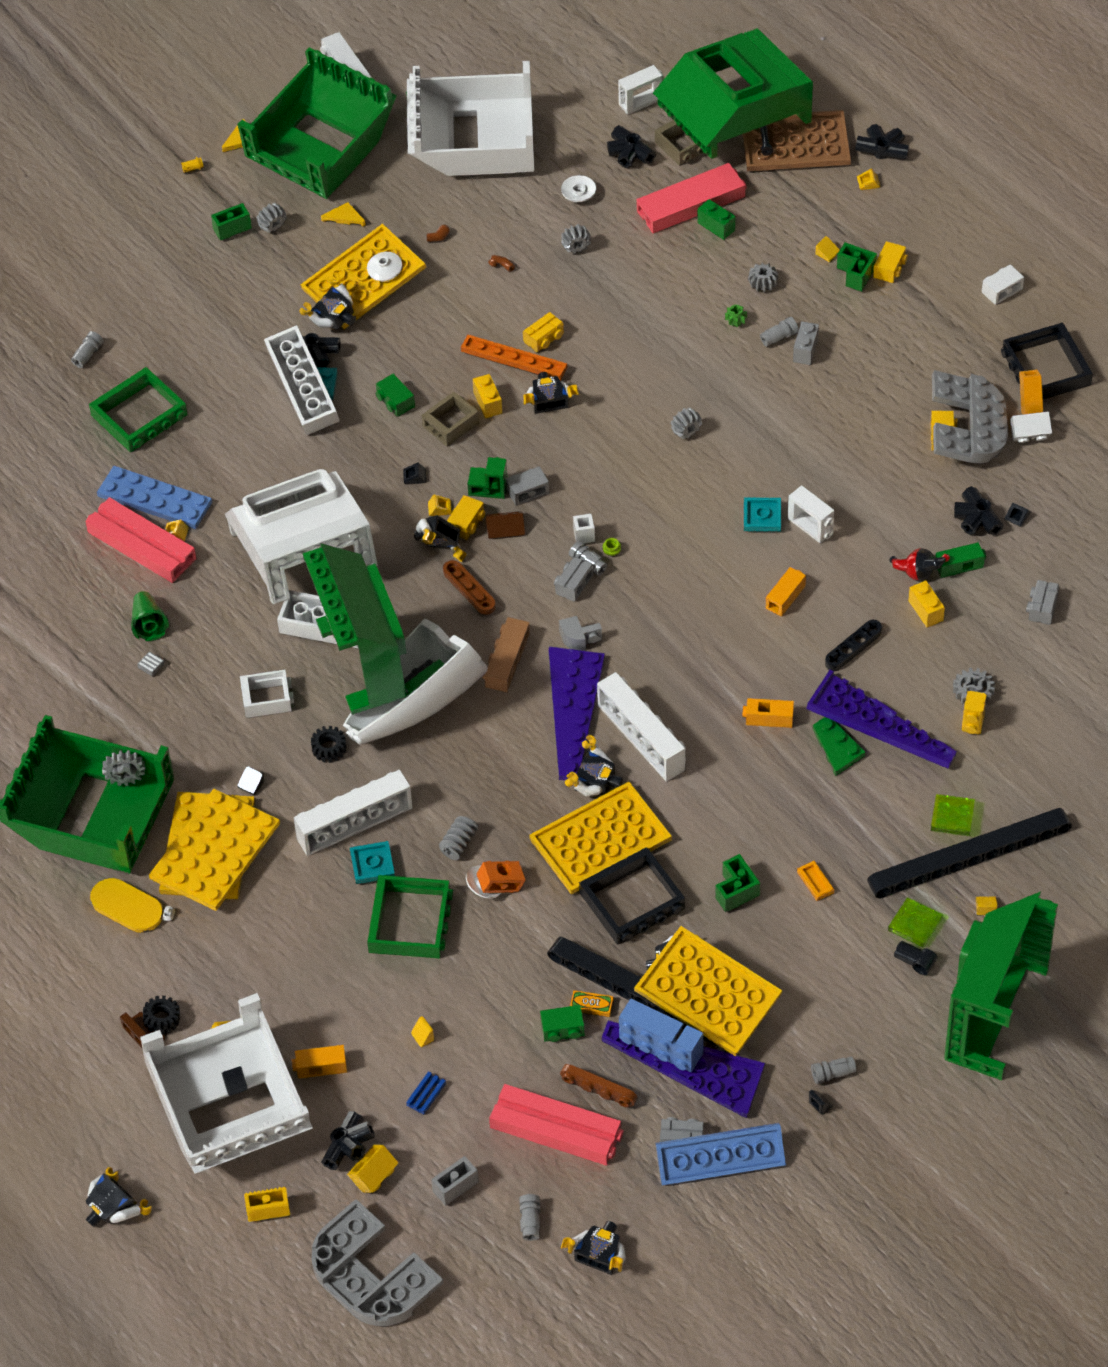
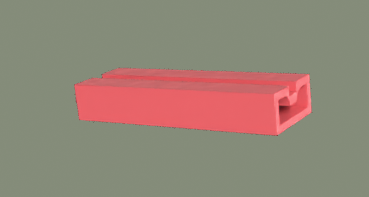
(684, 198)
(140, 540)
(556, 1124)

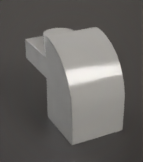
(577, 637)

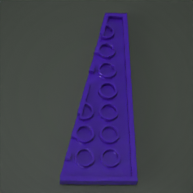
(574, 697)
(854, 709)
(717, 1075)

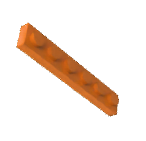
(512, 357)

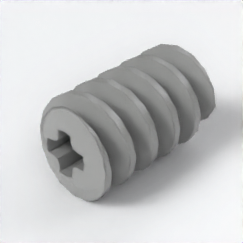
(458, 837)

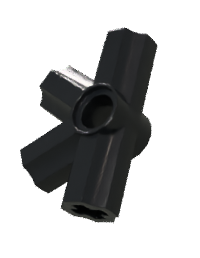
(881, 144)
(629, 147)
(320, 346)
(977, 513)
(348, 1140)

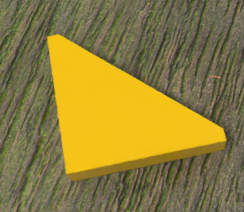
(233, 141)
(344, 215)

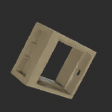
(670, 131)
(440, 431)

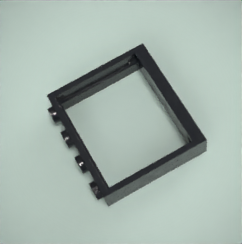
(1042, 336)
(619, 871)

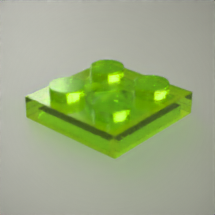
(952, 814)
(915, 922)

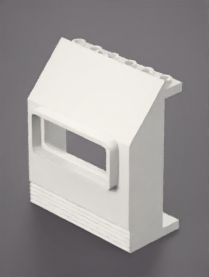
(502, 120)
(295, 519)
(191, 1077)

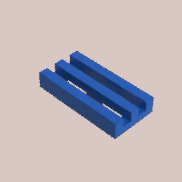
(434, 1080)

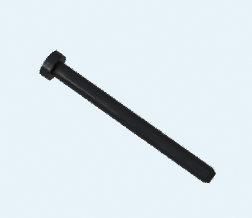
(766, 149)

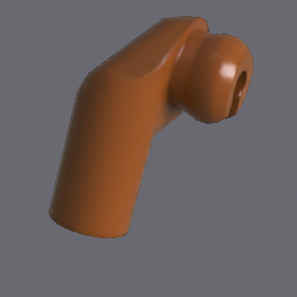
(439, 235)
(495, 259)

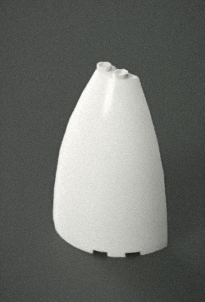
(460, 671)

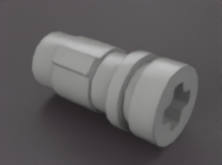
(778, 332)
(90, 345)
(583, 552)
(832, 1069)
(530, 1218)

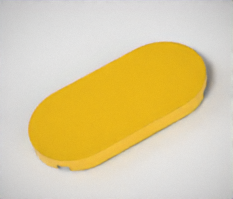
(126, 905)

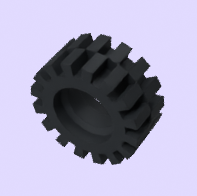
(328, 735)
(161, 1005)

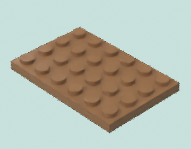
(800, 144)

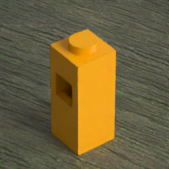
(1031, 392)
(785, 591)
(769, 712)
(319, 1061)

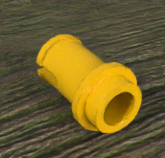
(192, 165)

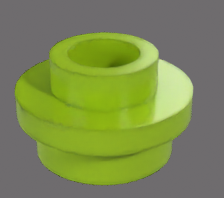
(611, 546)

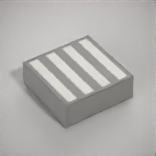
(150, 664)

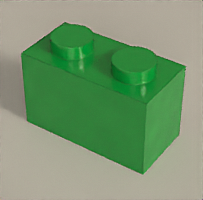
(716, 219)
(231, 221)
(395, 395)
(562, 1023)

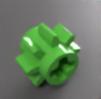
(736, 315)

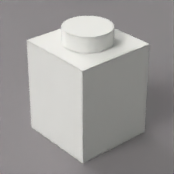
(584, 528)

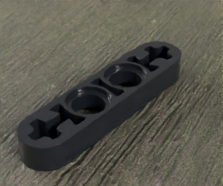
(851, 643)

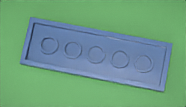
(154, 497)
(720, 1154)

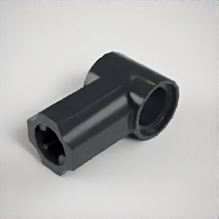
(919, 959)

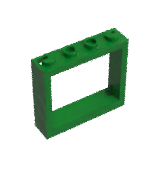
(124, 391)
(416, 886)

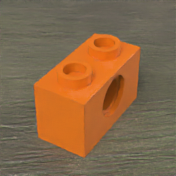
(500, 876)

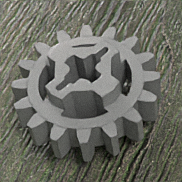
(973, 681)
(123, 768)

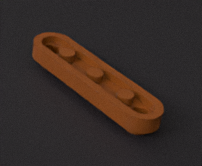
(469, 587)
(599, 1085)

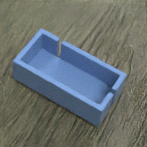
(657, 1033)

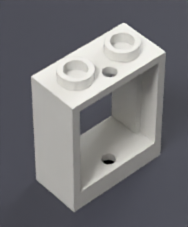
(635, 81)
(811, 514)
(266, 680)

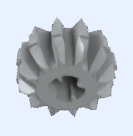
(271, 217)
(576, 238)
(763, 277)
(686, 423)

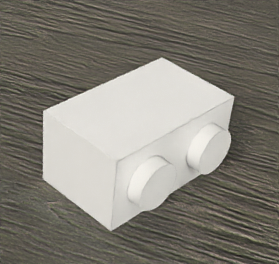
(1002, 284)
(1030, 427)

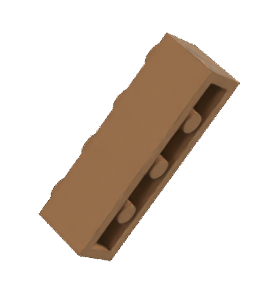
(506, 654)

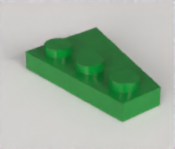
(838, 745)

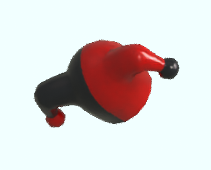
(919, 563)

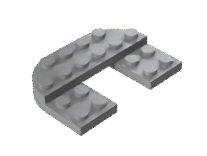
(987, 418)
(354, 1285)

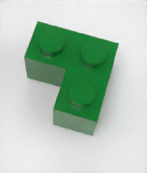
(857, 264)
(489, 481)
(739, 884)

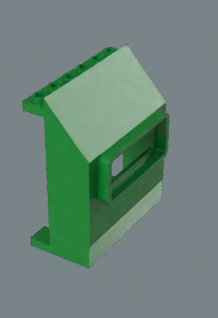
(333, 96)
(713, 111)
(360, 615)
(49, 779)
(989, 976)

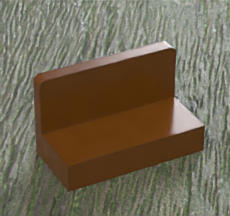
(505, 524)
(135, 1027)

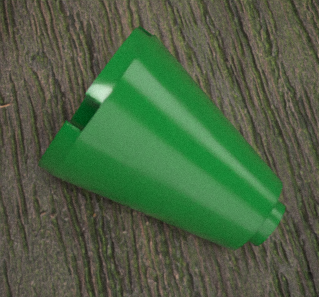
(147, 618)

